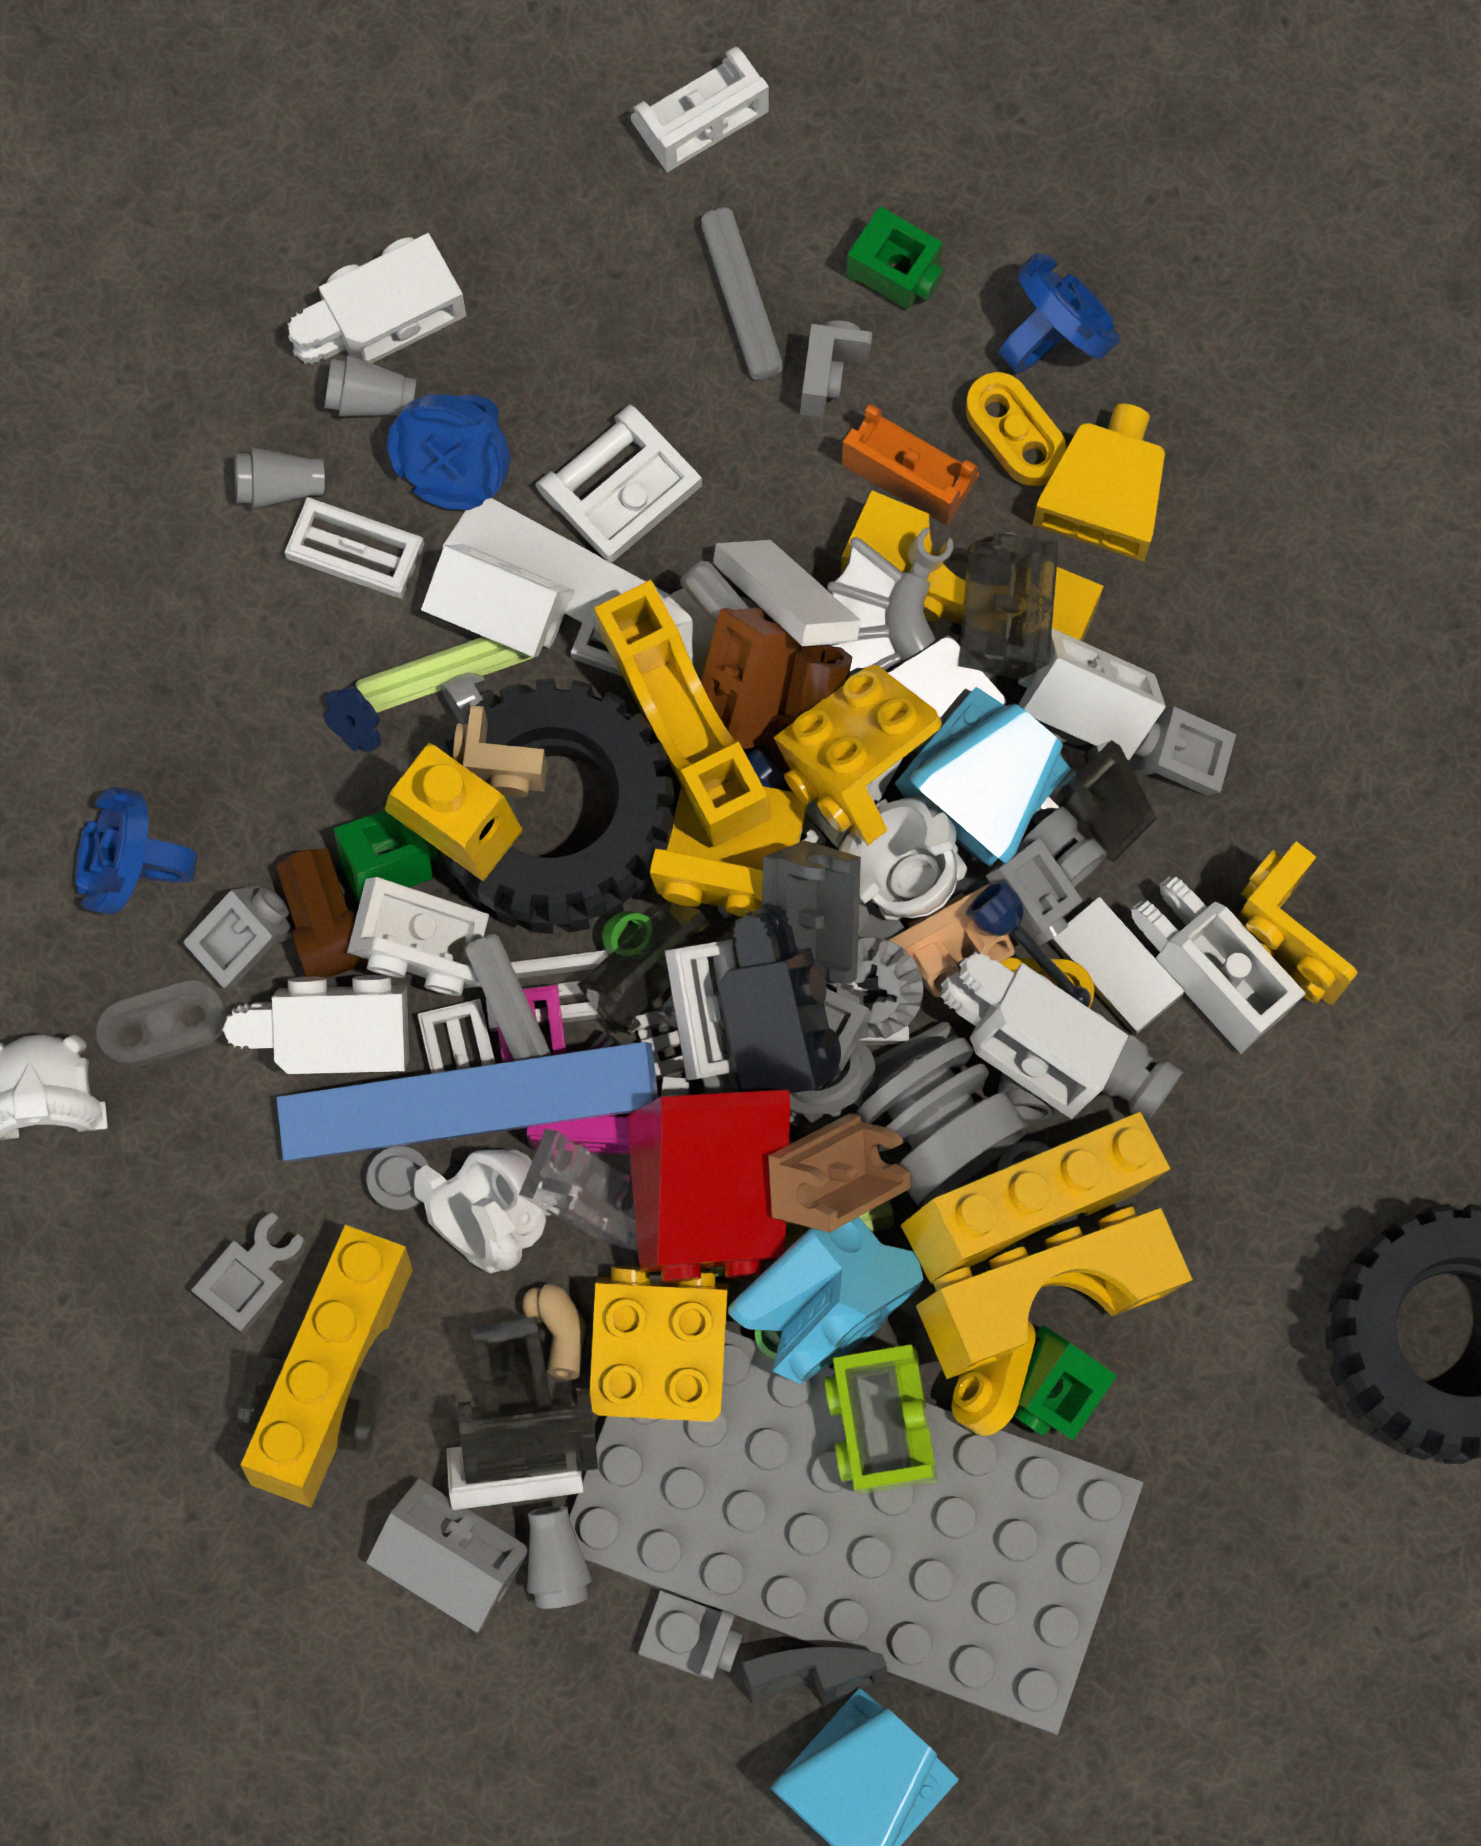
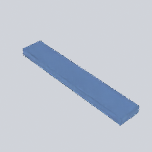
(467, 1102)

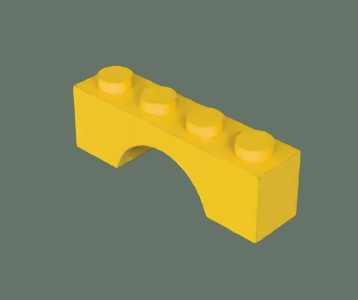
(892, 527)
(682, 718)
(1037, 1192)
(988, 1314)
(309, 1398)

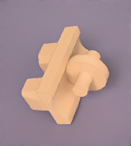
(948, 938)

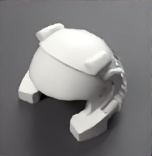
(913, 863)
(47, 1085)
(483, 1209)

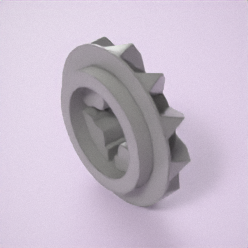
(896, 974)
(847, 1089)

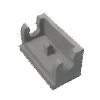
(447, 1555)

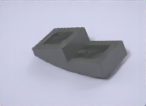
(835, 1670)

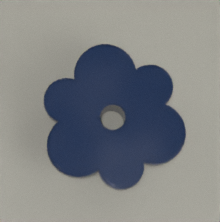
(353, 719)

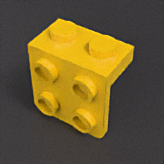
(852, 742)
(731, 872)
(1300, 953)
(658, 1346)

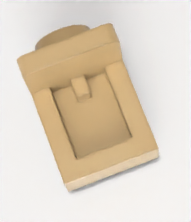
(504, 767)

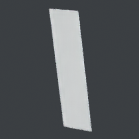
(533, 547)

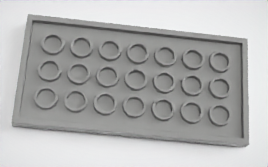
(956, 1581)

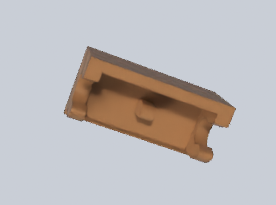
(835, 1174)

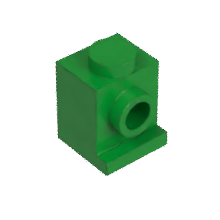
(892, 241)
(382, 849)
(1061, 1386)

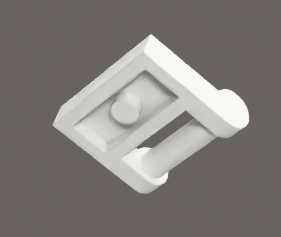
(632, 497)

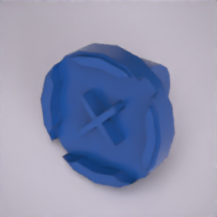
(1062, 311)
(450, 449)
(119, 852)

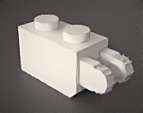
(380, 305)
(1218, 964)
(328, 1027)
(1035, 1031)

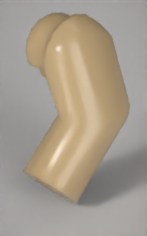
(565, 1324)

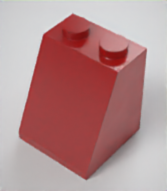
(707, 1182)

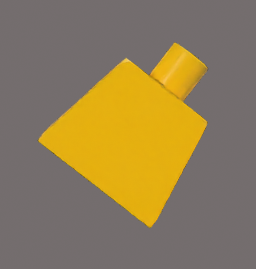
(1106, 486)
(452, 808)

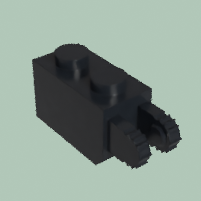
(777, 1008)

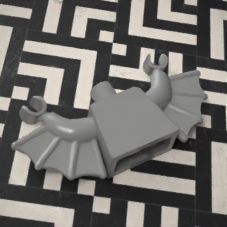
(898, 634)

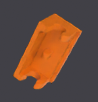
(908, 466)

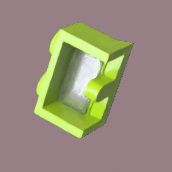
(882, 1420)

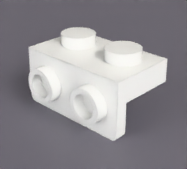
(416, 934)

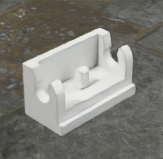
(703, 111)
(496, 599)
(1093, 695)

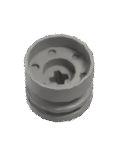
(941, 1121)

